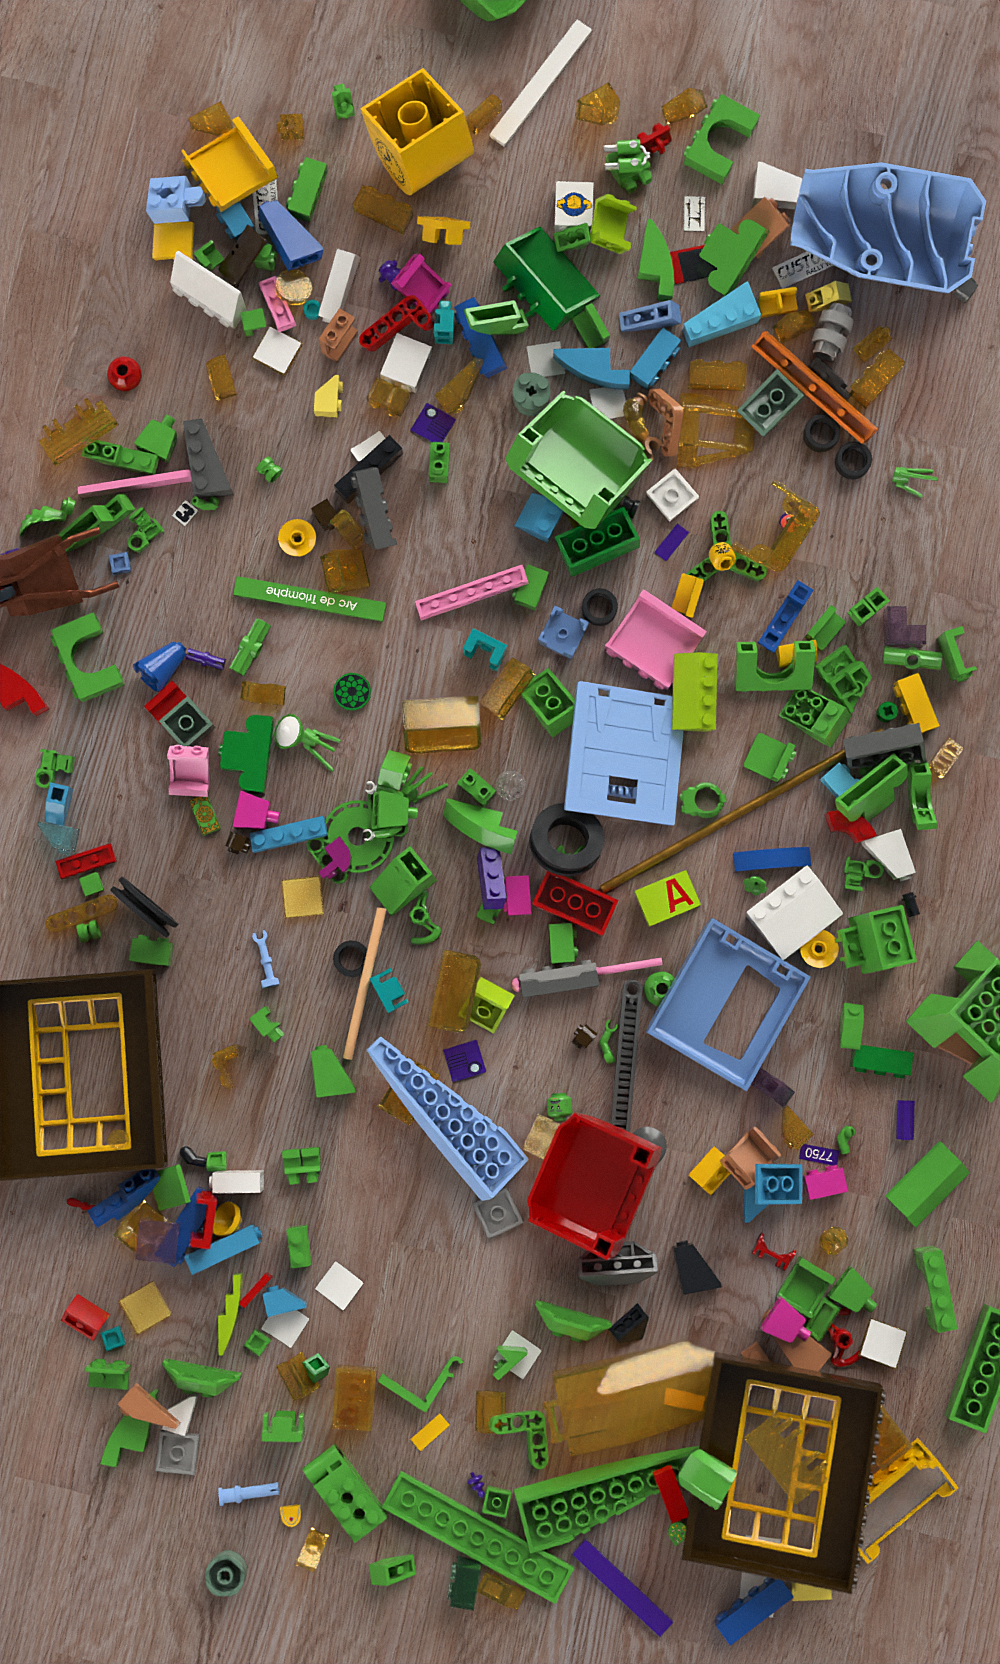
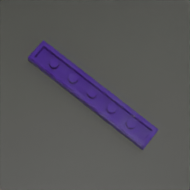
(622, 1587)

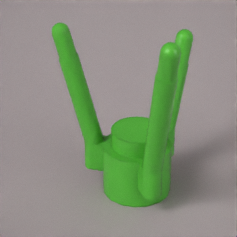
(902, 474)
(312, 738)
(410, 790)

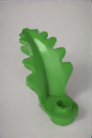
(48, 514)

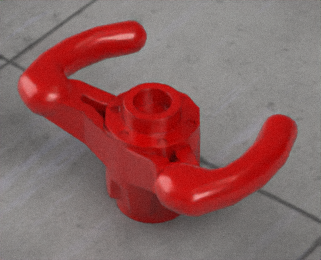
(842, 1339)

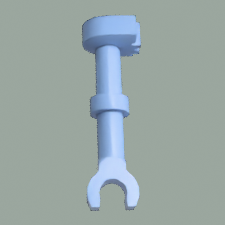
(266, 961)

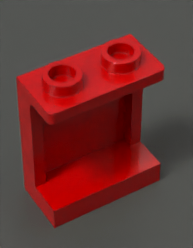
(203, 1240)

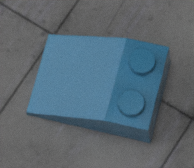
(778, 1183)

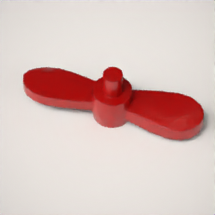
(73, 1202)

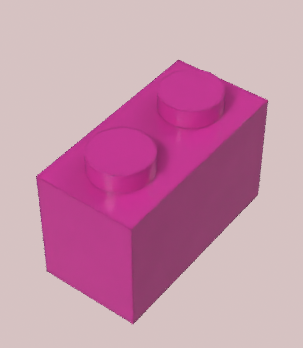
(518, 895)
(825, 1183)

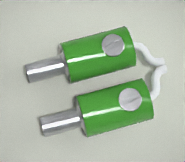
(626, 147)

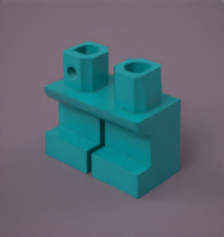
(444, 324)

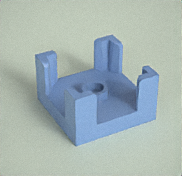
(563, 633)

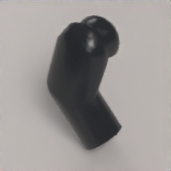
(191, 1158)

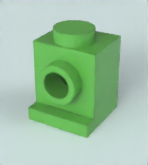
(266, 258)
(487, 915)

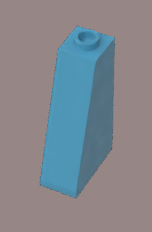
(223, 1248)

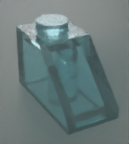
(60, 837)

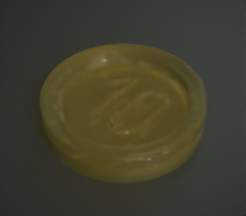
(118, 1139)

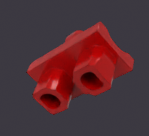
(657, 140)

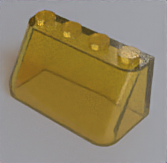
(441, 724)
(454, 991)

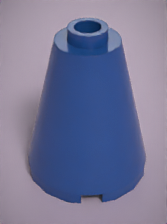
(160, 665)

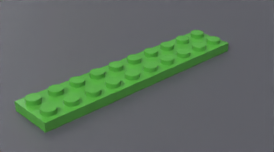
(477, 1537)

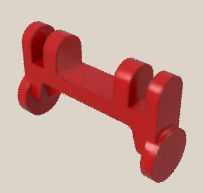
(785, 1258)

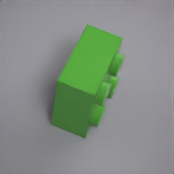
(496, 1501)

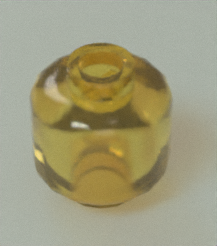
(833, 1240)

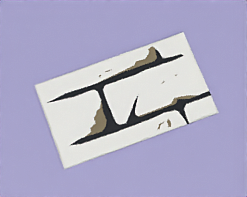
(694, 213)

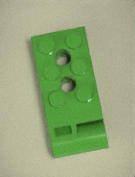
(333, 1477)

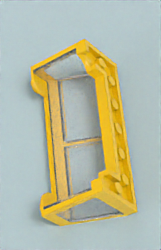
(900, 1493)

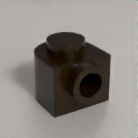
(238, 843)
(584, 1036)

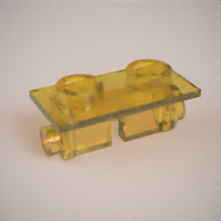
(872, 343)

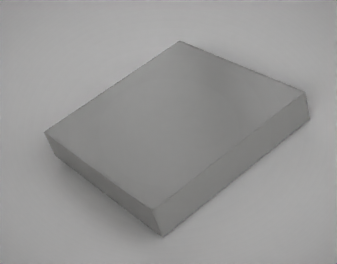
(498, 1213)
(177, 1453)

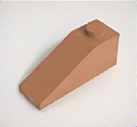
(144, 1407)

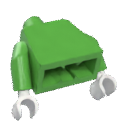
(389, 811)

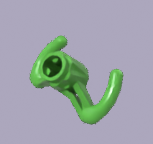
(420, 916)

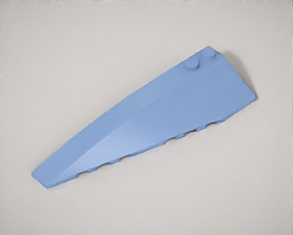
(467, 1139)

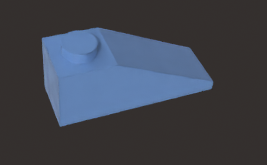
(651, 317)

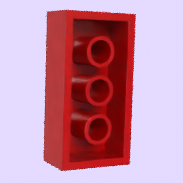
(575, 903)

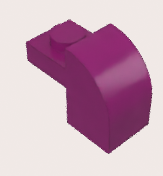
(341, 859)

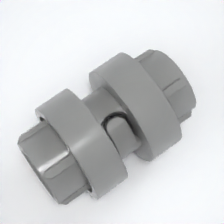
(834, 325)

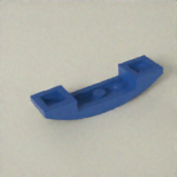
(785, 616)
(772, 858)

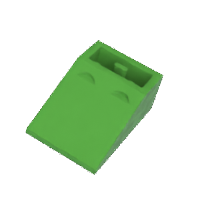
(816, 716)
(402, 881)

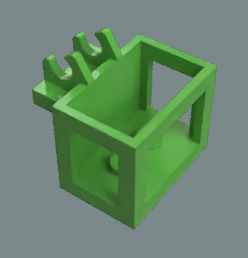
(877, 940)

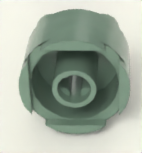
(538, 401)
(229, 1584)

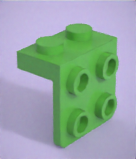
(769, 757)

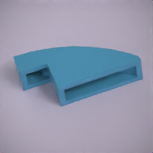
(592, 366)

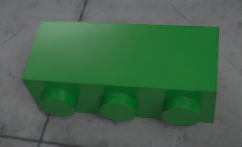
(882, 1061)

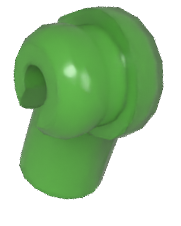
(204, 505)
(843, 1138)

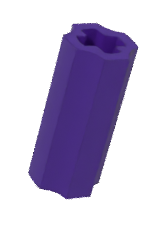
(905, 1120)

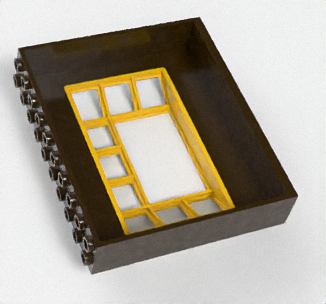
(21, 1080)
(840, 1499)

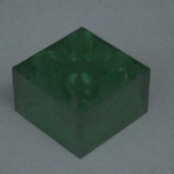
(465, 1583)

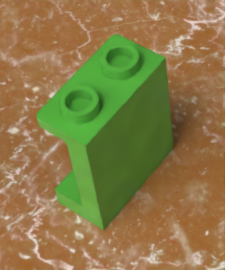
(952, 655)
(805, 1287)

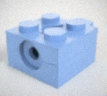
(172, 199)

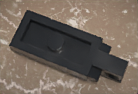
(830, 377)

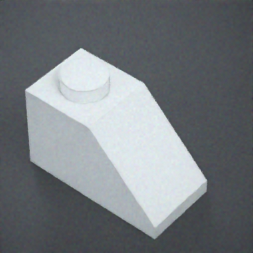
(183, 1412)

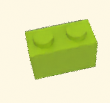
(489, 1005)

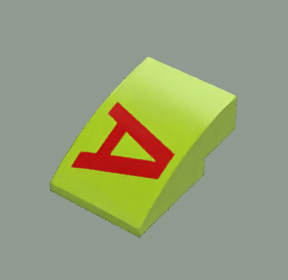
(667, 898)

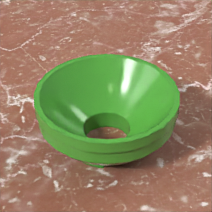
(651, 983)

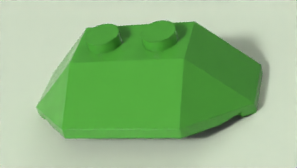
(571, 1322)
(199, 1378)

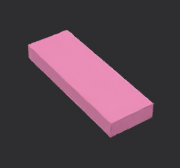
(279, 309)

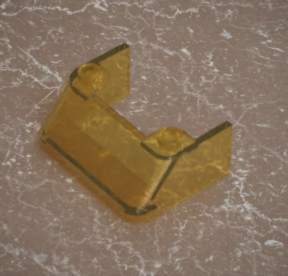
(803, 517)

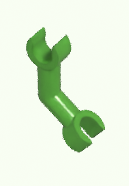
(608, 1055)

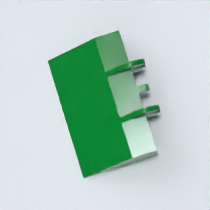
(544, 278)

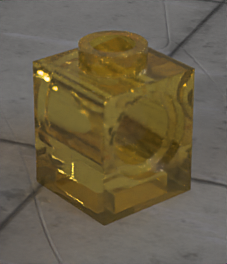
(291, 119)

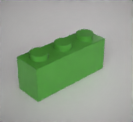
(307, 189)

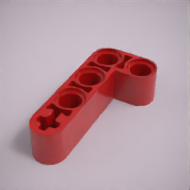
(394, 327)

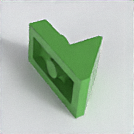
(512, 1357)

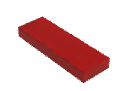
(86, 861)
(671, 1493)

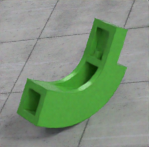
(920, 796)

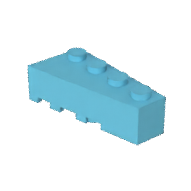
(725, 316)

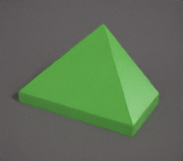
(572, 238)

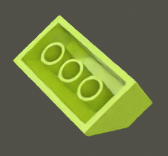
(694, 691)

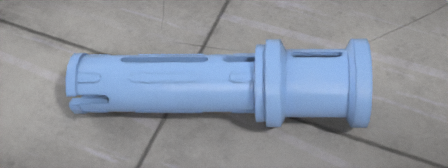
(238, 1494)

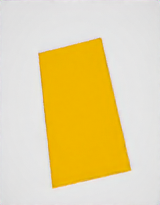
(430, 1432)

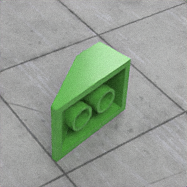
(550, 702)

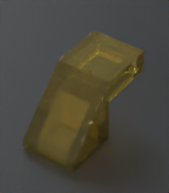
(263, 693)
(501, 1592)

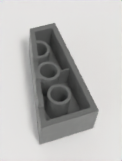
(205, 467)
(372, 508)
(876, 747)

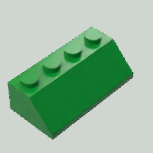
(588, 547)

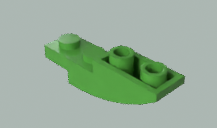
(120, 457)

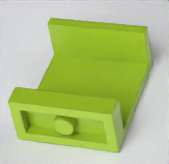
(610, 223)

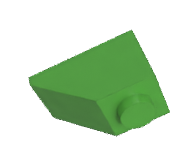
(851, 1026)
(392, 1570)

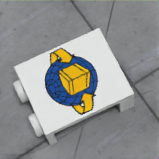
(573, 204)

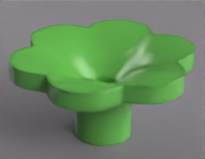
(755, 885)

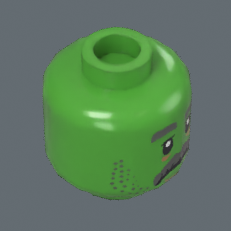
(559, 1106)

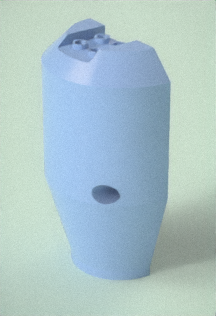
(910, 232)

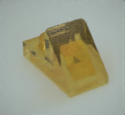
(312, 1550)

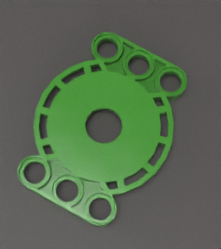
(342, 825)

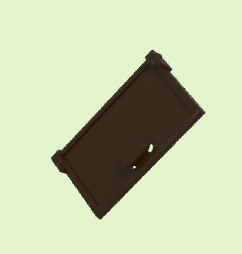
(246, 251)

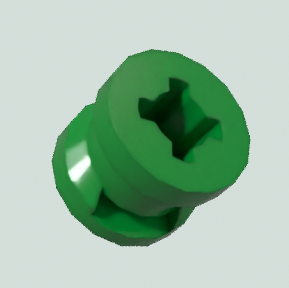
(884, 714)

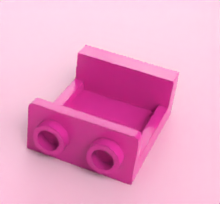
(421, 281)

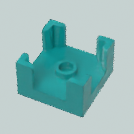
(487, 644)

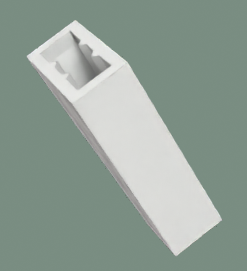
(776, 184)
(338, 284)

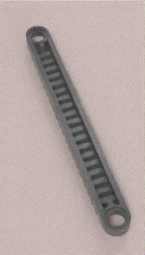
(626, 1057)

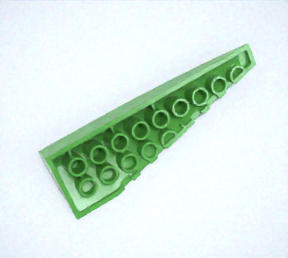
(575, 1502)

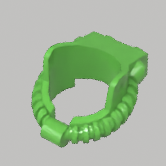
(689, 805)

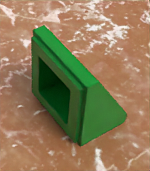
(316, 1368)

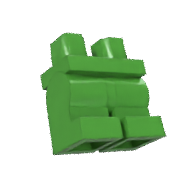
(628, 180)

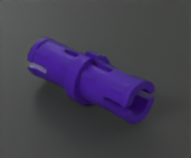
(205, 659)

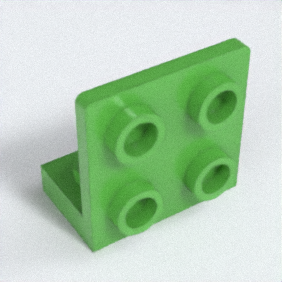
(108, 1375)

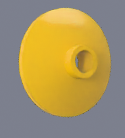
(293, 529)
(826, 956)

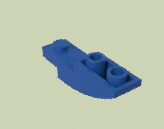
(123, 1201)

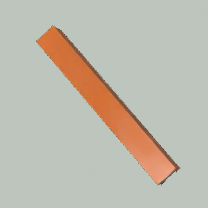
(814, 387)

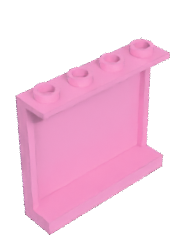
(651, 638)

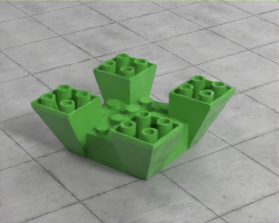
(966, 1015)

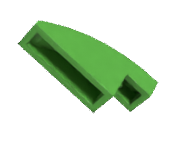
(657, 262)
(497, 319)
(99, 516)
(480, 825)
(128, 1434)

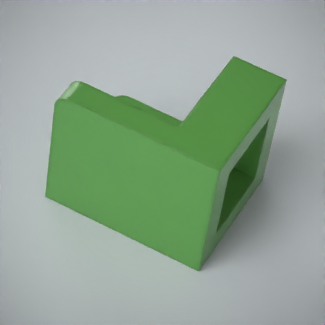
(209, 256)
(253, 320)

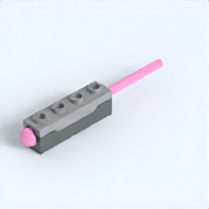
(570, 977)

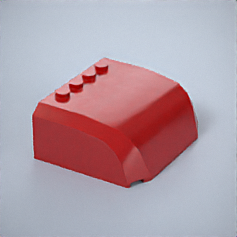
(592, 1183)

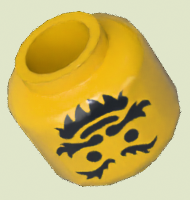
(722, 556)

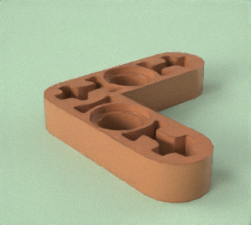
(673, 419)

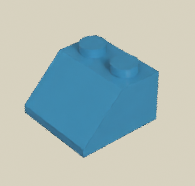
(539, 517)

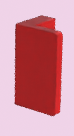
(165, 701)
(85, 1317)

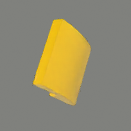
(172, 237)

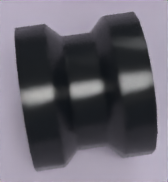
(630, 506)

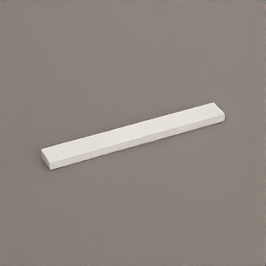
(540, 83)

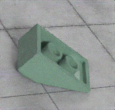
(771, 403)

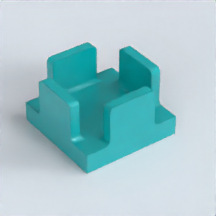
(388, 990)

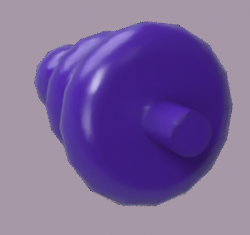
(477, 1486)

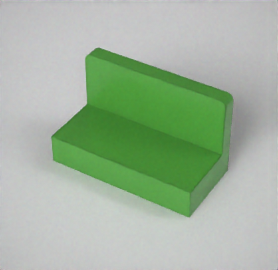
(591, 327)
(826, 628)

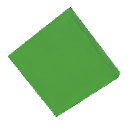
(171, 1188)

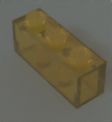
(383, 209)
(717, 375)
(876, 377)
(507, 688)

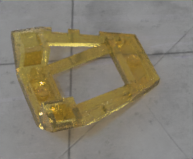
(689, 432)

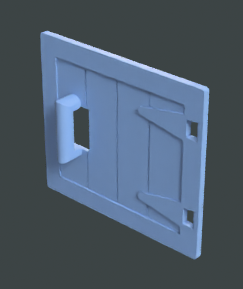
(628, 740)

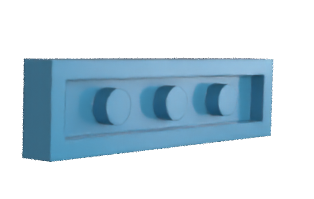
(288, 834)

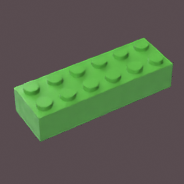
(979, 1377)

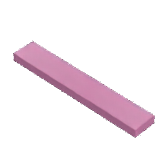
(134, 484)
(471, 592)

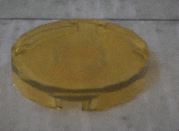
(293, 287)

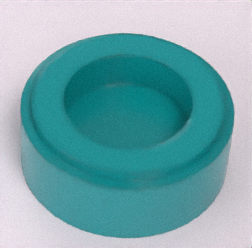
(311, 309)

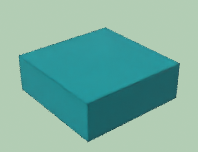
(113, 1338)

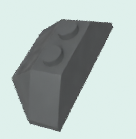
(630, 1266)

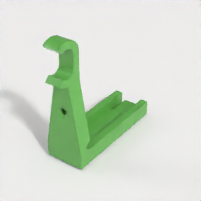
(430, 1396)

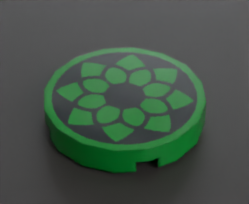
(352, 691)

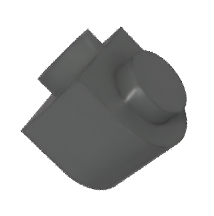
(965, 290)

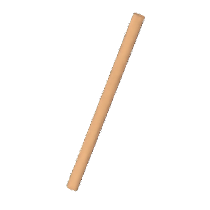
(364, 983)

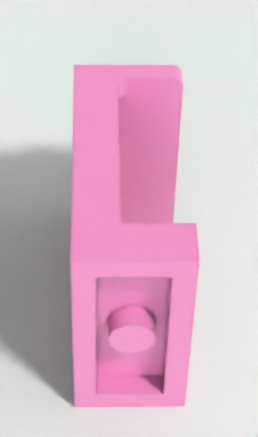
(189, 770)

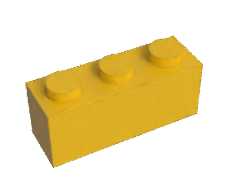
(915, 702)

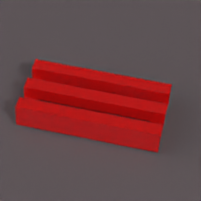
(255, 1290)

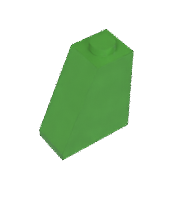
(329, 1073)

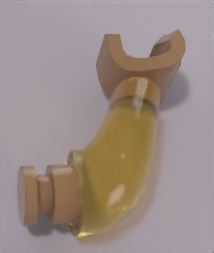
(633, 415)

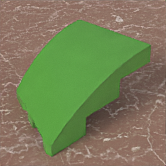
(844, 676)

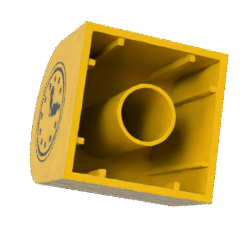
(417, 131)

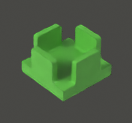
(283, 1427)

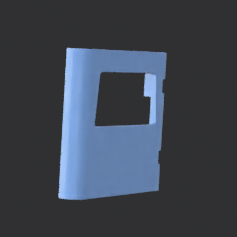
(703, 990)

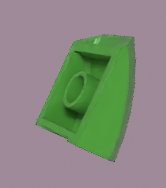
(707, 1477)

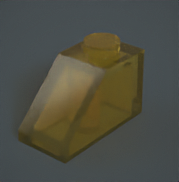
(684, 105)
(212, 120)
(794, 1130)

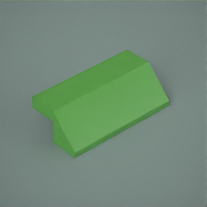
(927, 1184)

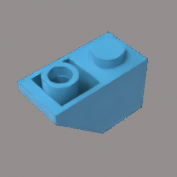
(57, 803)

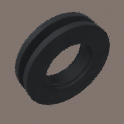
(562, 863)
(144, 907)

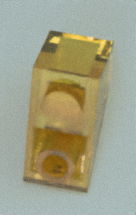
(794, 325)

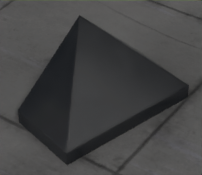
(630, 1326)

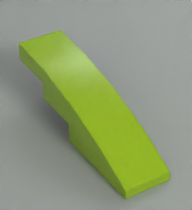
(228, 1320)

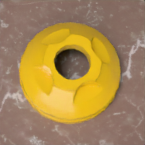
(224, 1216)

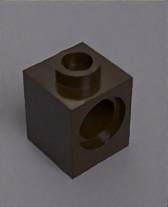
(324, 513)

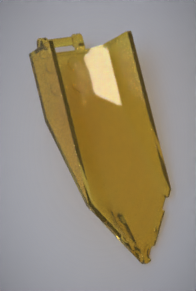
(630, 1396)

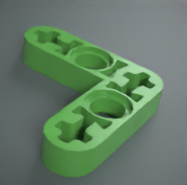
(531, 1430)

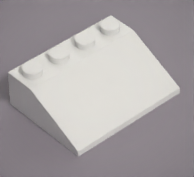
(207, 291)
(794, 913)

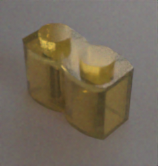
(388, 397)

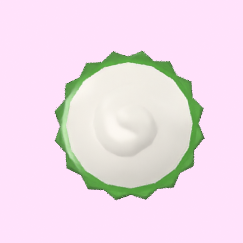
(288, 732)

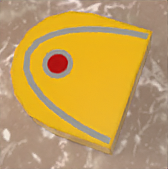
(291, 1514)

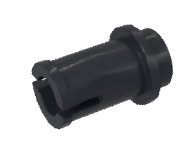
(910, 904)

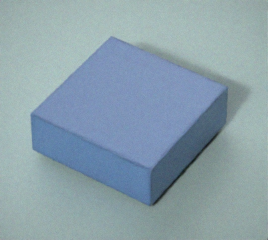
(120, 563)

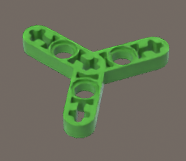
(724, 524)

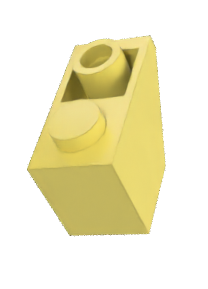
(824, 296)
(327, 398)

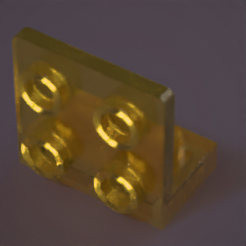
(218, 1061)
(540, 1136)

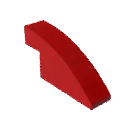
(17, 690)

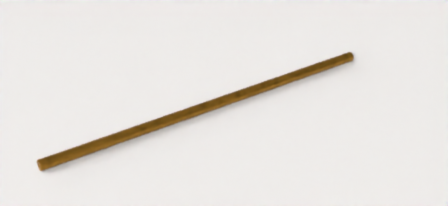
(724, 820)

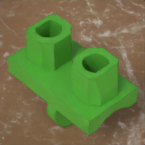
(342, 102)

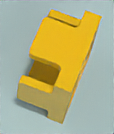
(453, 227)

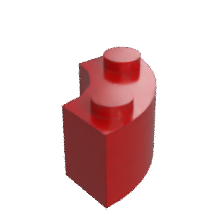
(858, 830)

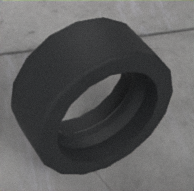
(821, 418)
(864, 450)
(604, 593)
(337, 955)

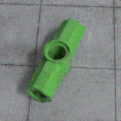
(250, 647)
(924, 659)

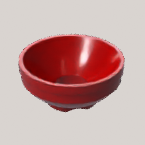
(128, 381)

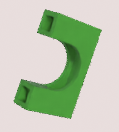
(724, 114)
(68, 639)
(795, 677)
(941, 1311)

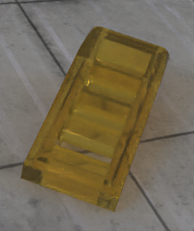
(341, 521)
(936, 769)

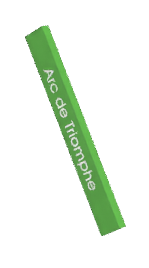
(309, 599)

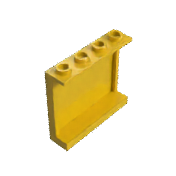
(230, 167)

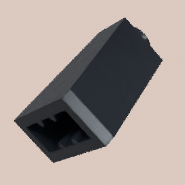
(693, 1270)

